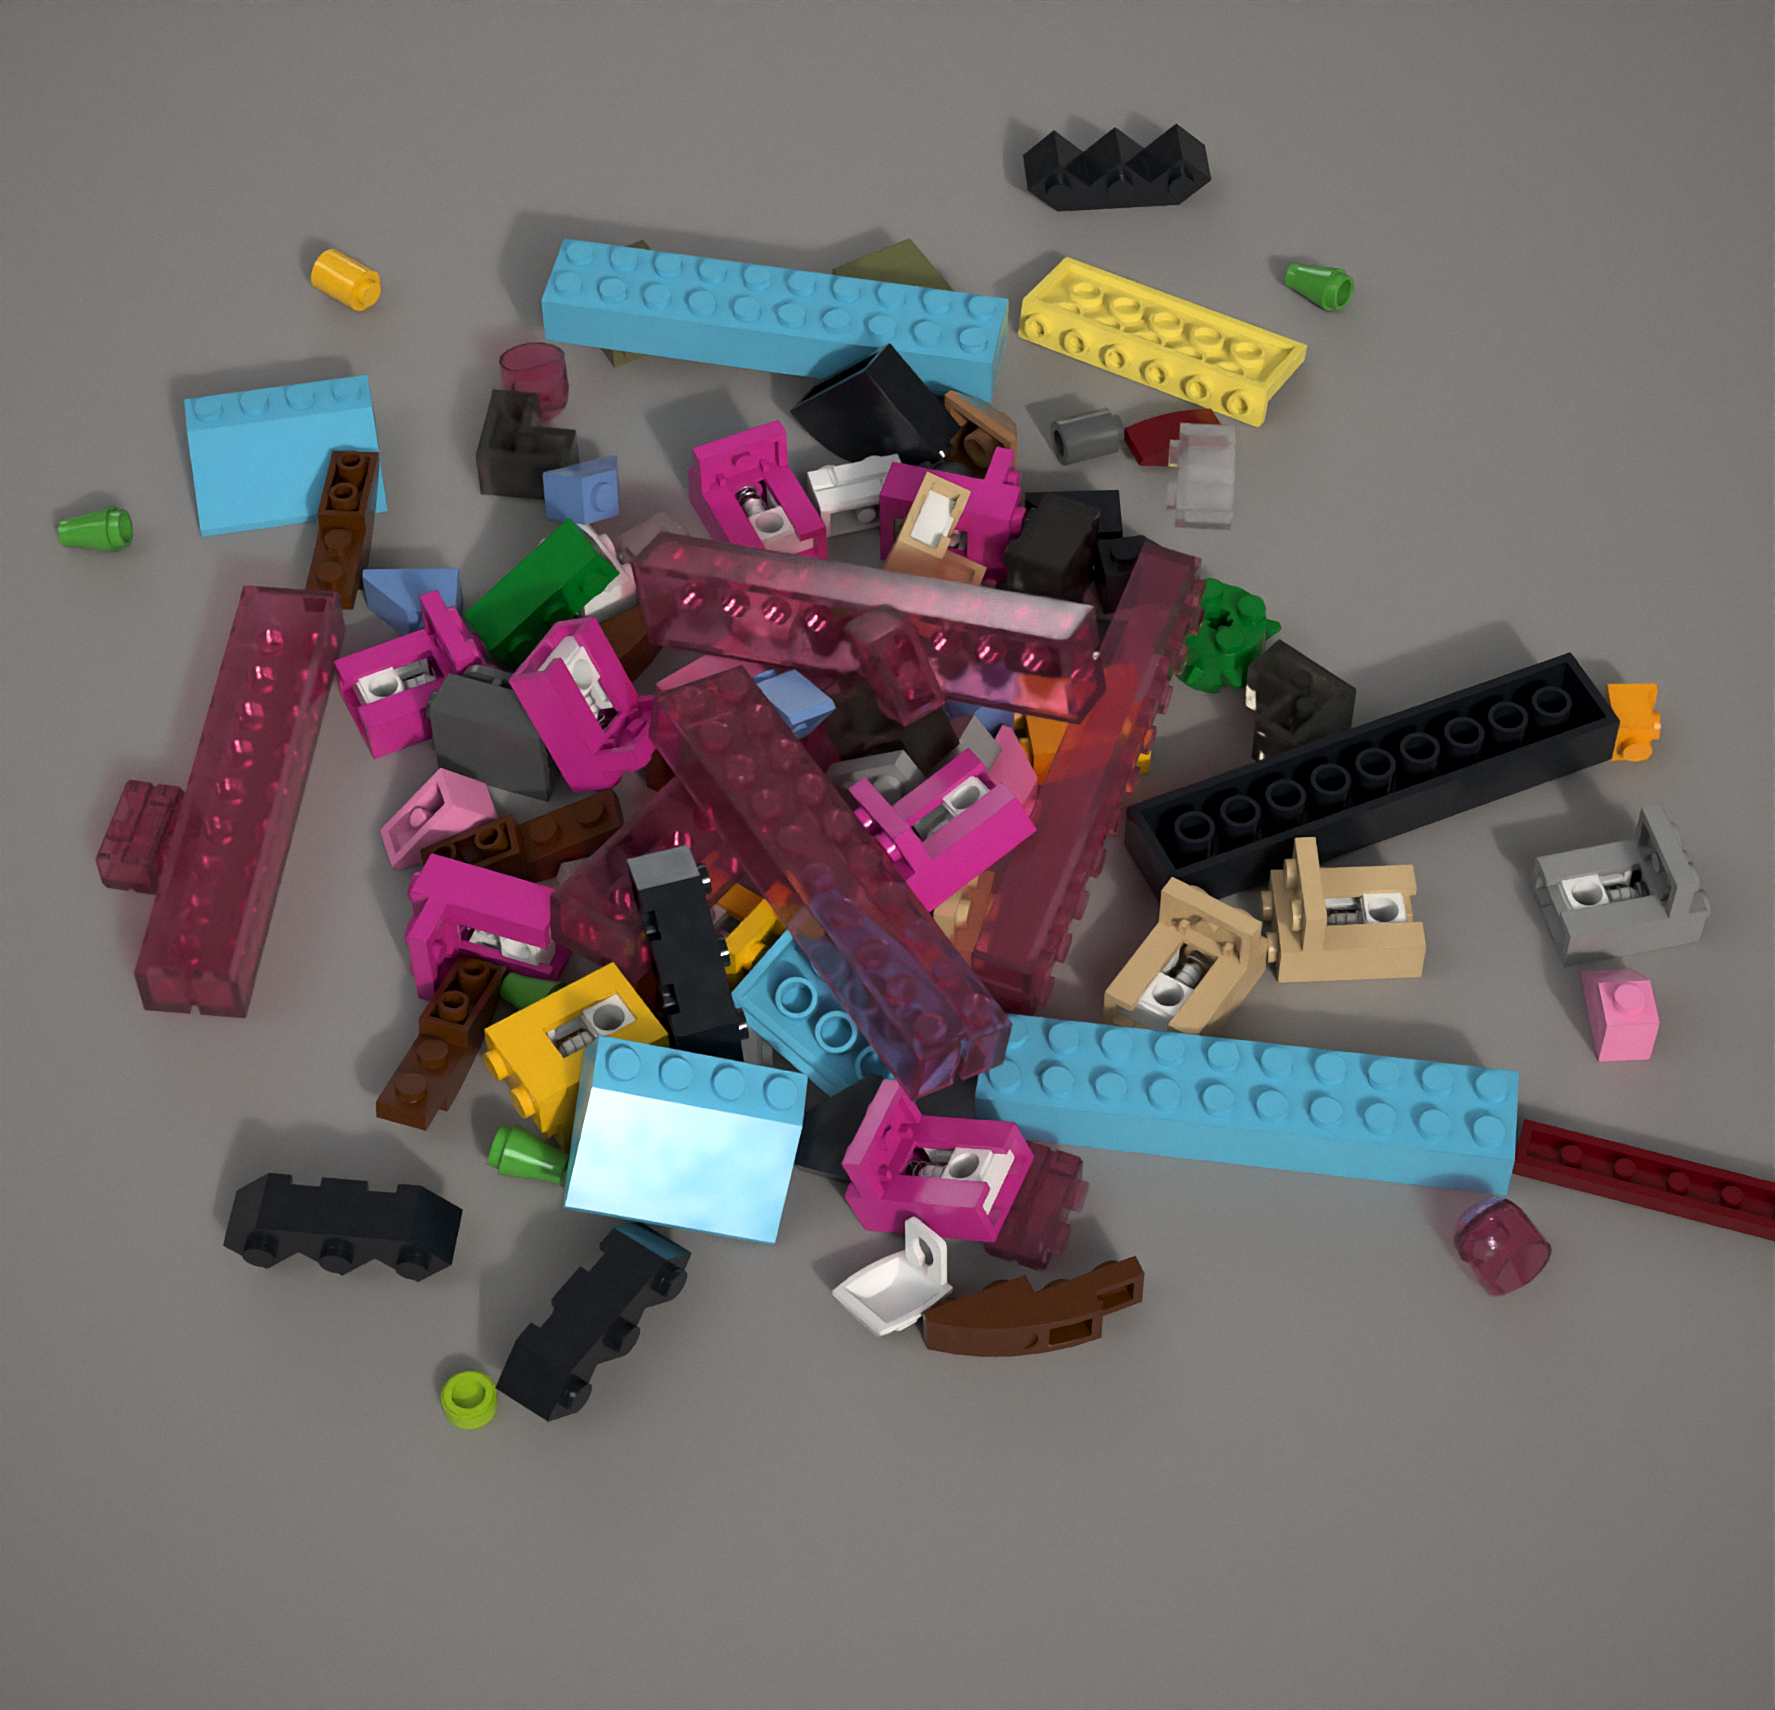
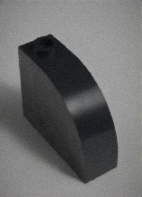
(877, 410)

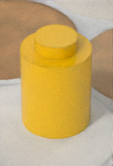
(346, 280)

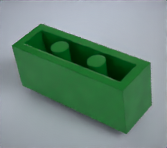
(540, 591)

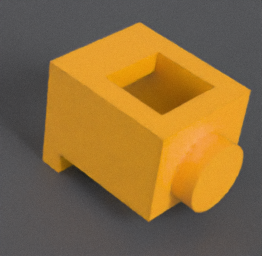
(1638, 721)

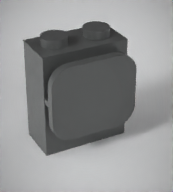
(488, 734)

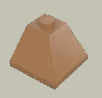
(980, 432)

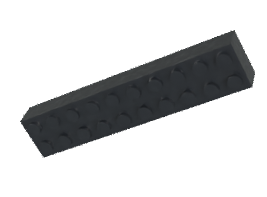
(1375, 779)

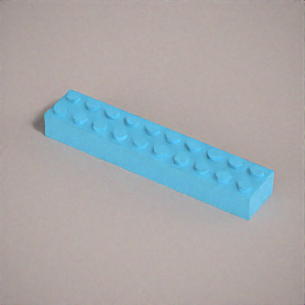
(769, 316)
(1255, 1104)

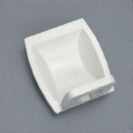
(900, 1286)

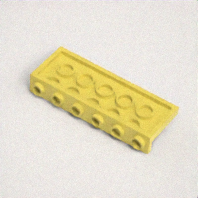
(1159, 340)

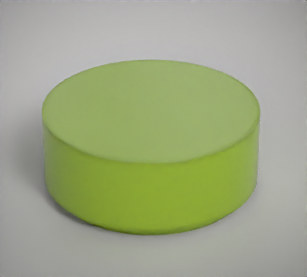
(469, 1399)

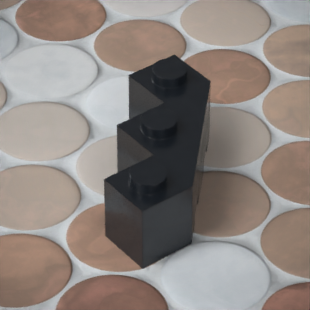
(1116, 171)
(687, 953)
(343, 1225)
(593, 1320)

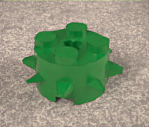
(1228, 639)

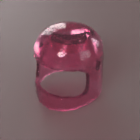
(537, 370)
(1516, 1245)

